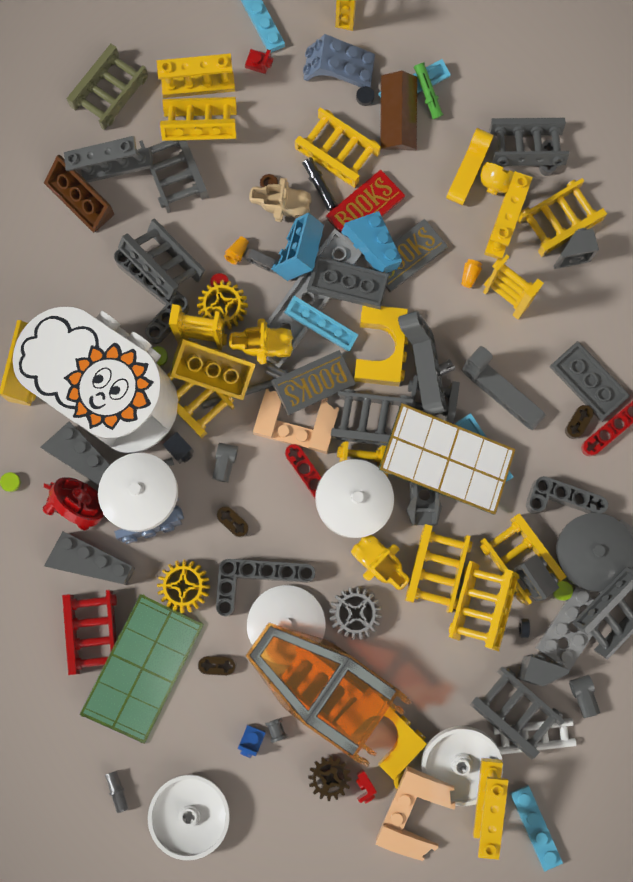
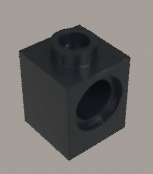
(178, 448)

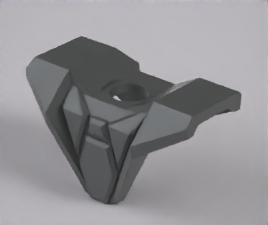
(423, 511)

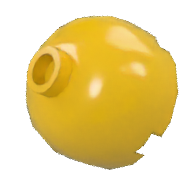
(495, 178)

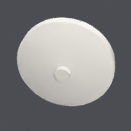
(138, 492)
(354, 498)
(289, 608)
(456, 759)
(188, 817)

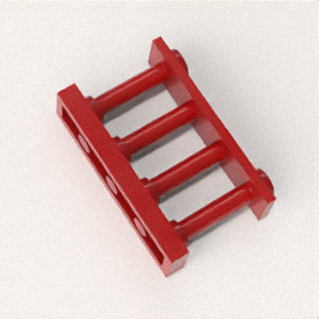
(73, 624)

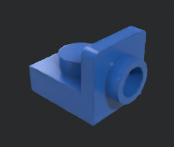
(251, 741)

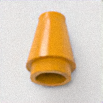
(236, 250)
(471, 272)

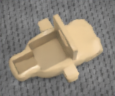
(281, 200)

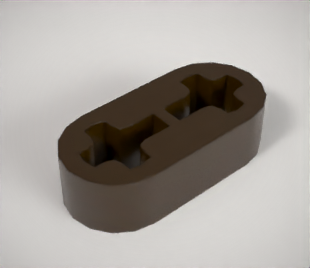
(575, 420)
(229, 525)
(216, 660)

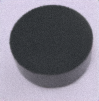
(365, 96)
(524, 628)

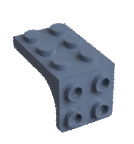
(340, 60)
(167, 526)

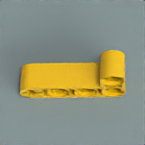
(470, 166)

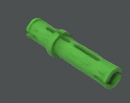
(427, 88)

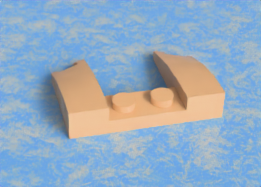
(316, 439)
(392, 832)

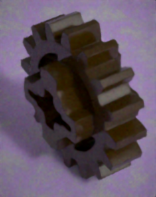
(326, 786)

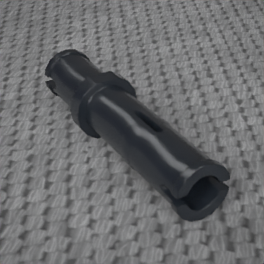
(316, 177)

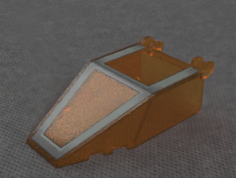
(324, 687)

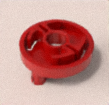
(76, 505)

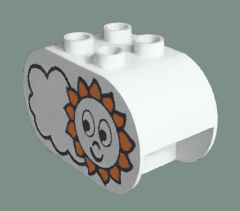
(97, 377)

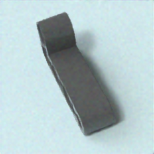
(568, 499)

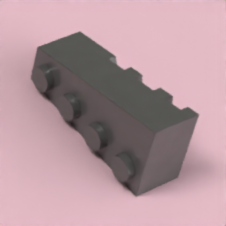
(76, 452)
(84, 559)

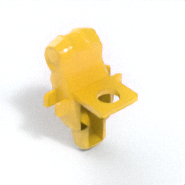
(263, 341)
(380, 562)

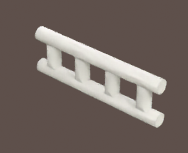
(545, 744)

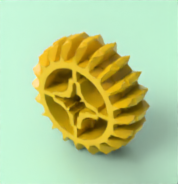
(228, 302)
(183, 595)

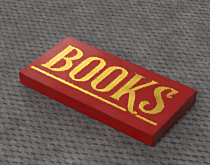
(373, 196)

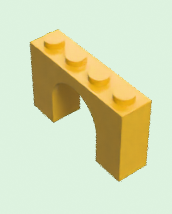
(389, 370)
(406, 746)

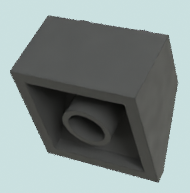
(579, 249)
(537, 577)

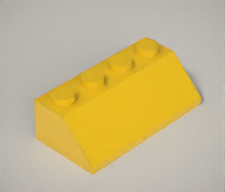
(211, 368)
(10, 386)

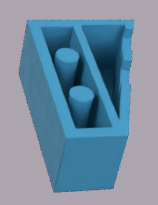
(374, 241)
(301, 248)

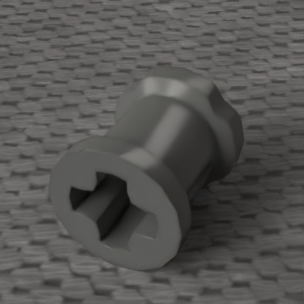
(276, 730)

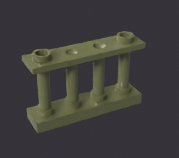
(100, 71)

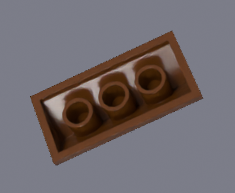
(398, 111)
(78, 195)

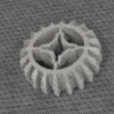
(367, 600)

